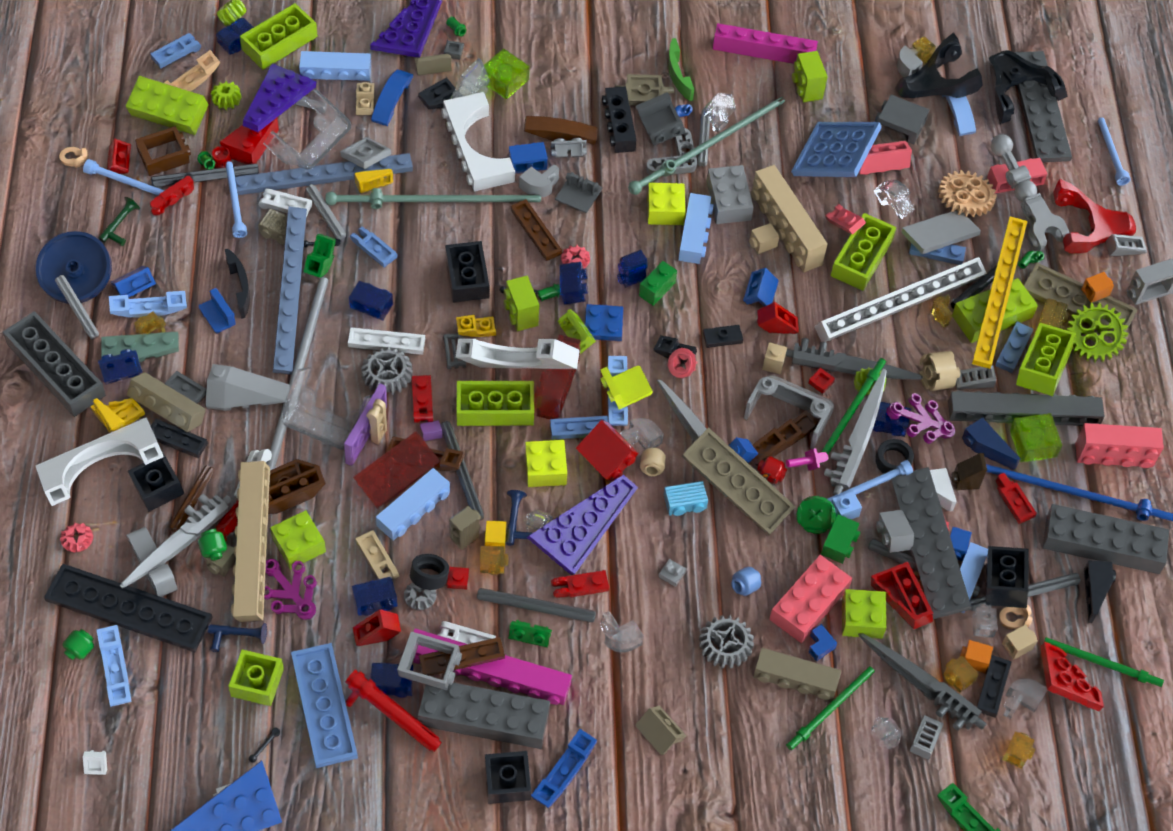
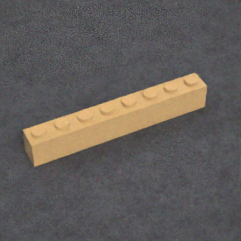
(251, 542)

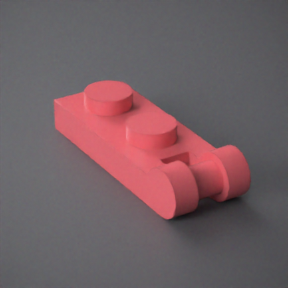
(845, 219)

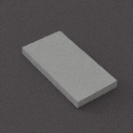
(940, 231)

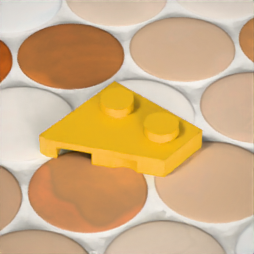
(127, 410)

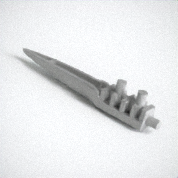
(685, 415)
(852, 455)
(196, 524)

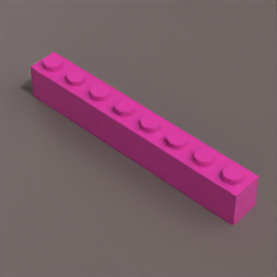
(512, 674)

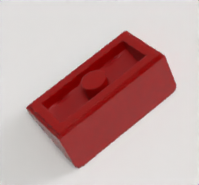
(119, 157)

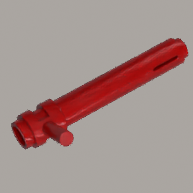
(368, 690)

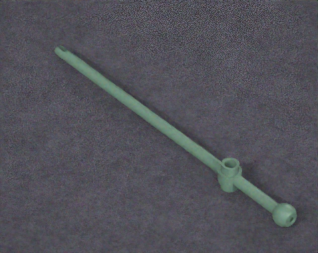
(669, 166)
(376, 198)

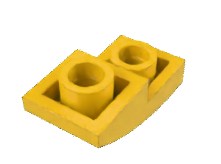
(476, 327)

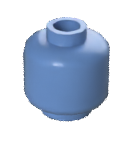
(746, 581)

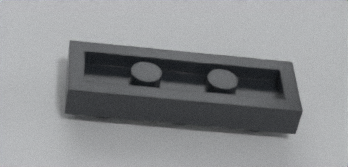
(178, 438)
(993, 686)

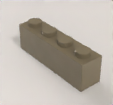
(166, 402)
(797, 674)

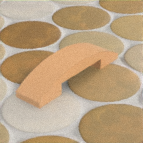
(198, 74)

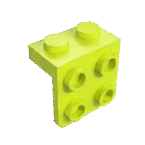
(626, 387)

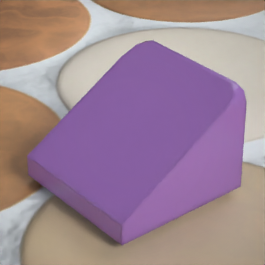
(431, 430)

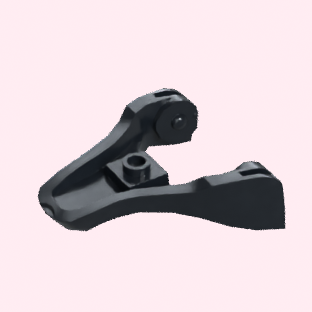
(1012, 70)
(930, 82)

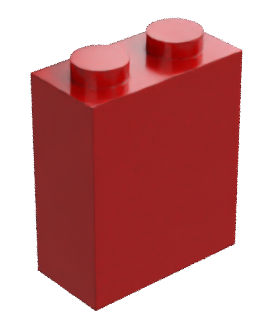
(607, 451)

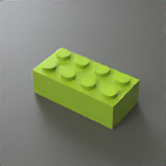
(278, 36)
(167, 105)
(863, 252)
(971, 311)
(1046, 359)
(495, 403)

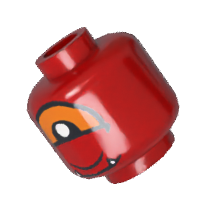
(772, 470)

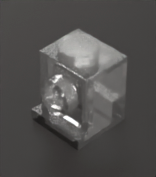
(984, 621)

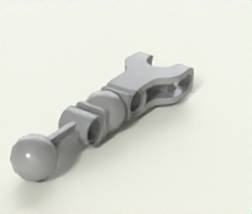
(1033, 205)

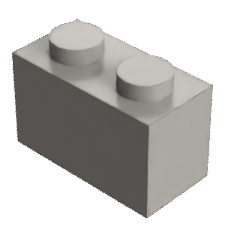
(895, 531)

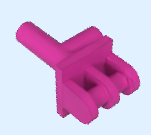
(811, 459)

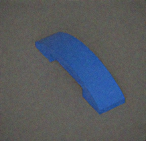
(389, 96)
(565, 769)

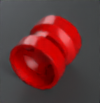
(221, 155)

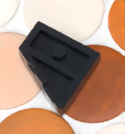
(436, 94)

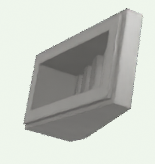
(1116, 249)
(984, 382)
(919, 749)

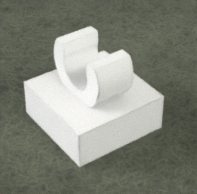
(95, 762)

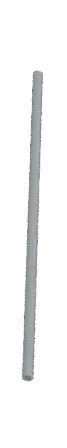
(299, 364)

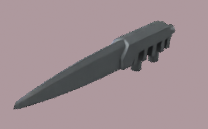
(840, 362)
(932, 688)

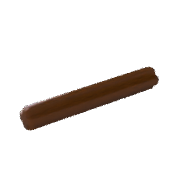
(192, 498)

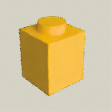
(495, 533)

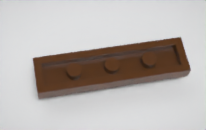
(536, 230)
(472, 655)

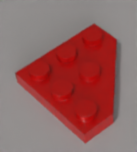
(1068, 679)

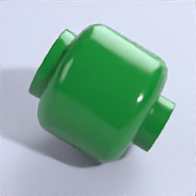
(212, 544)
(78, 644)

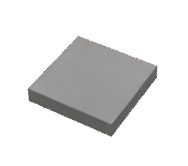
(365, 152)

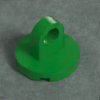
(816, 514)

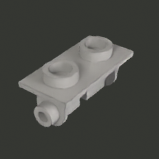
(575, 146)

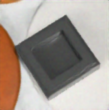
(454, 49)

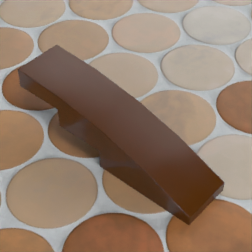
(556, 128)
(784, 437)

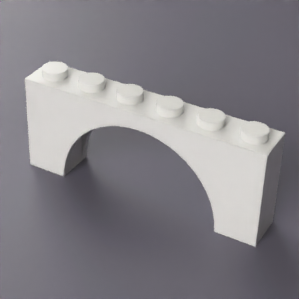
(481, 170)
(548, 354)
(61, 471)

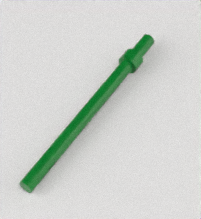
(872, 376)
(1142, 675)
(804, 732)

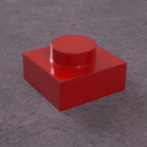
(821, 380)
(458, 578)

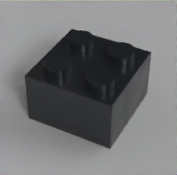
(156, 483)
(507, 777)

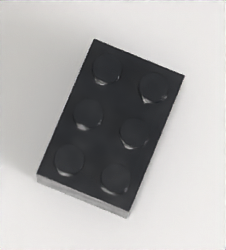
(467, 271)
(1007, 577)

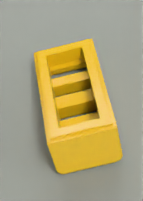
(372, 179)
(108, 417)

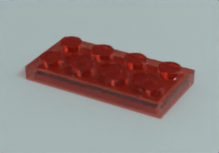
(396, 469)

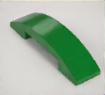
(961, 811)

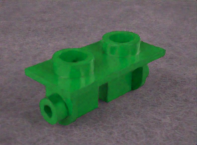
(534, 635)

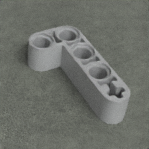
(160, 578)

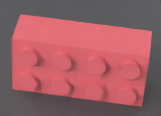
(1119, 445)
(810, 599)

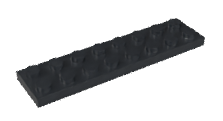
(128, 607)

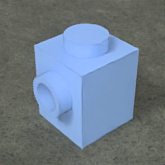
(847, 505)

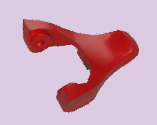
(1101, 220)

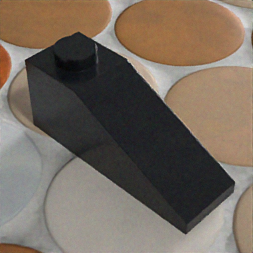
(1098, 580)

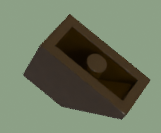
(970, 473)

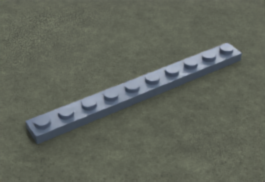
(318, 175)
(289, 291)

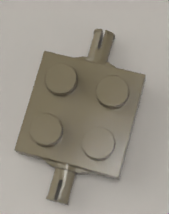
(644, 87)

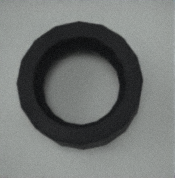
(896, 445)
(427, 581)

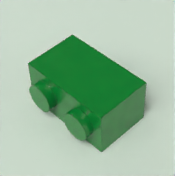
(658, 283)
(840, 539)

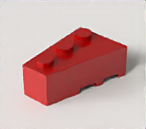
(246, 144)
(904, 594)

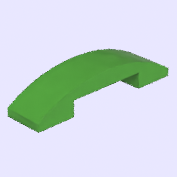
(683, 84)

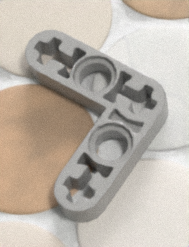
(685, 168)

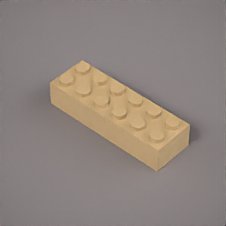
(789, 218)

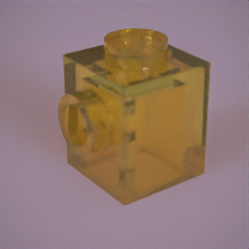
(493, 559)
(960, 674)
(1019, 749)

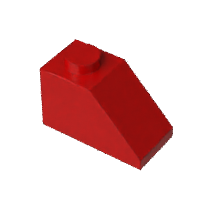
(777, 319)
(377, 628)

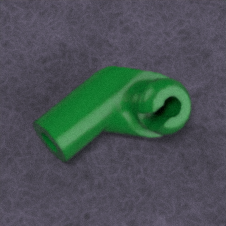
(1031, 257)

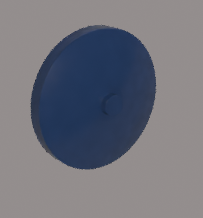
(81, 261)

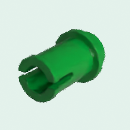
(458, 28)
(205, 159)
(549, 292)

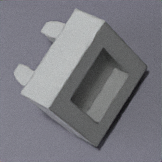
(672, 572)

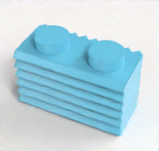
(685, 498)

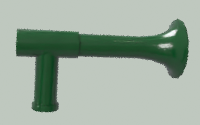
(108, 232)

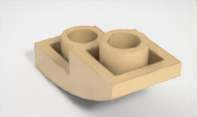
(365, 98)

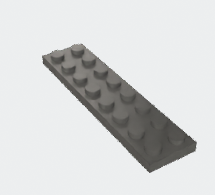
(1043, 116)
(932, 543)

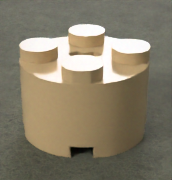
(939, 371)

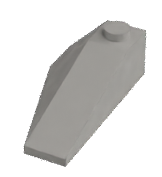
(235, 388)

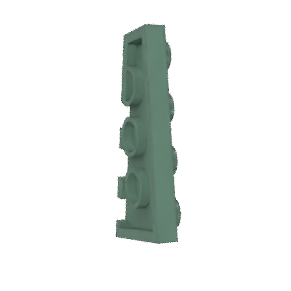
(145, 344)

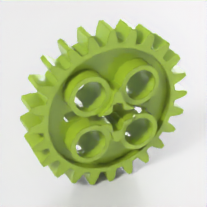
(1101, 348)

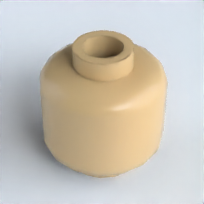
(652, 461)

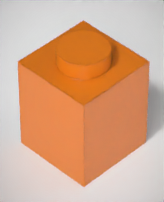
(1097, 287)
(977, 655)

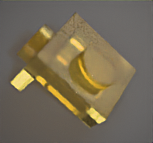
(925, 49)
(940, 310)
(149, 323)

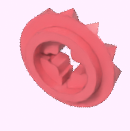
(567, 255)
(674, 362)
(84, 540)

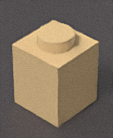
(764, 238)
(774, 358)
(1020, 641)

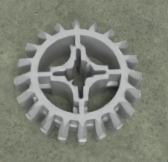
(386, 364)
(715, 632)

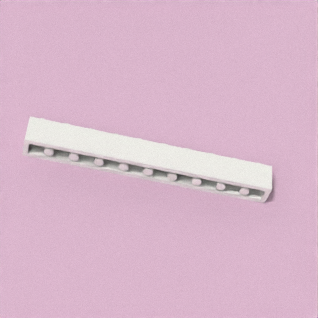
(900, 300)

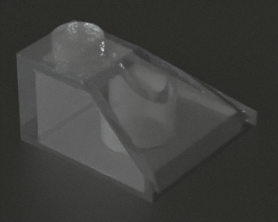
(472, 81)

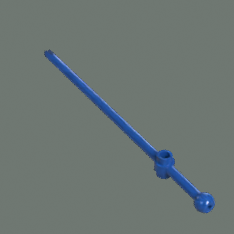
(1142, 509)

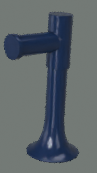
(512, 534)
(219, 630)

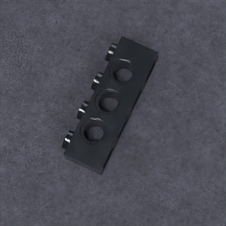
(620, 119)

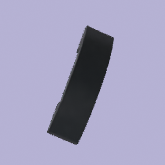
(236, 266)

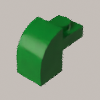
(321, 258)

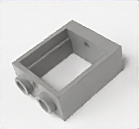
(1151, 282)
(409, 653)

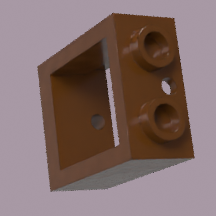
(165, 162)

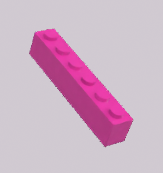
(761, 43)

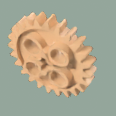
(967, 193)

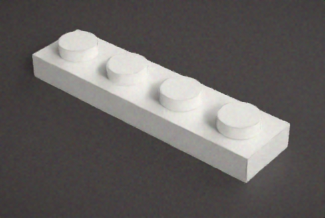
(376, 339)

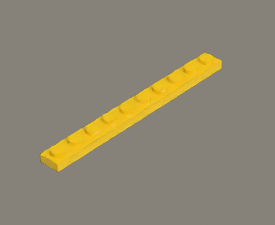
(999, 293)

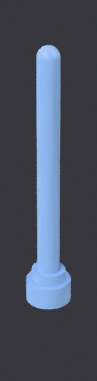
(91, 167)
(1122, 177)
(239, 229)
(904, 468)

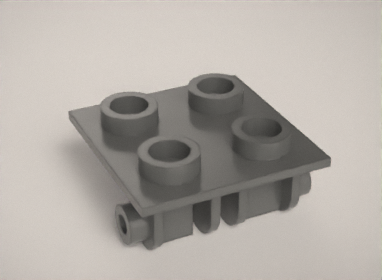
(578, 192)

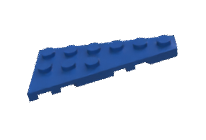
(241, 806)

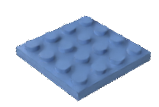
(836, 149)

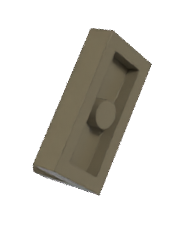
(433, 64)
(660, 729)

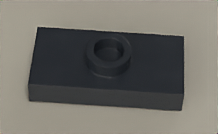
(722, 336)

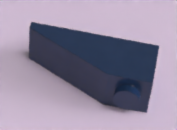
(985, 440)

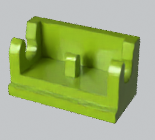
(575, 328)

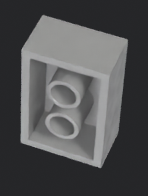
(729, 194)

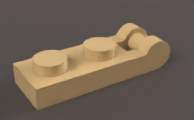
(377, 421)
(376, 555)

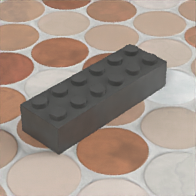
(54, 363)
(1106, 539)
(485, 714)

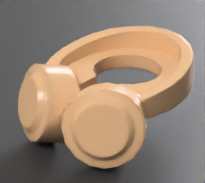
(80, 153)
(1024, 612)

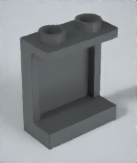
(903, 117)
(660, 119)

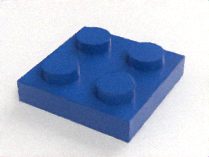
(604, 321)

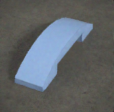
(963, 115)
(140, 307)
(617, 417)
(972, 566)
(114, 665)

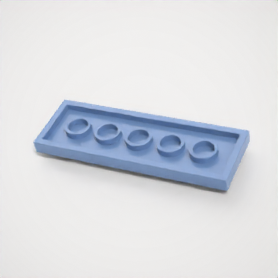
(324, 705)

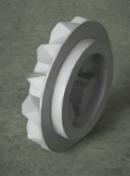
(420, 602)

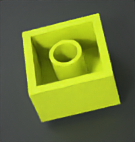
(666, 203)
(546, 463)

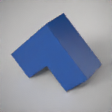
(823, 643)

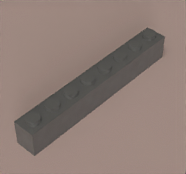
(1006, 407)

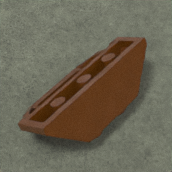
(293, 485)

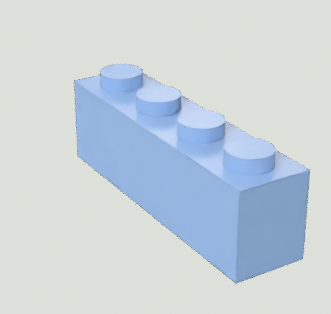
(335, 65)
(695, 228)
(413, 504)

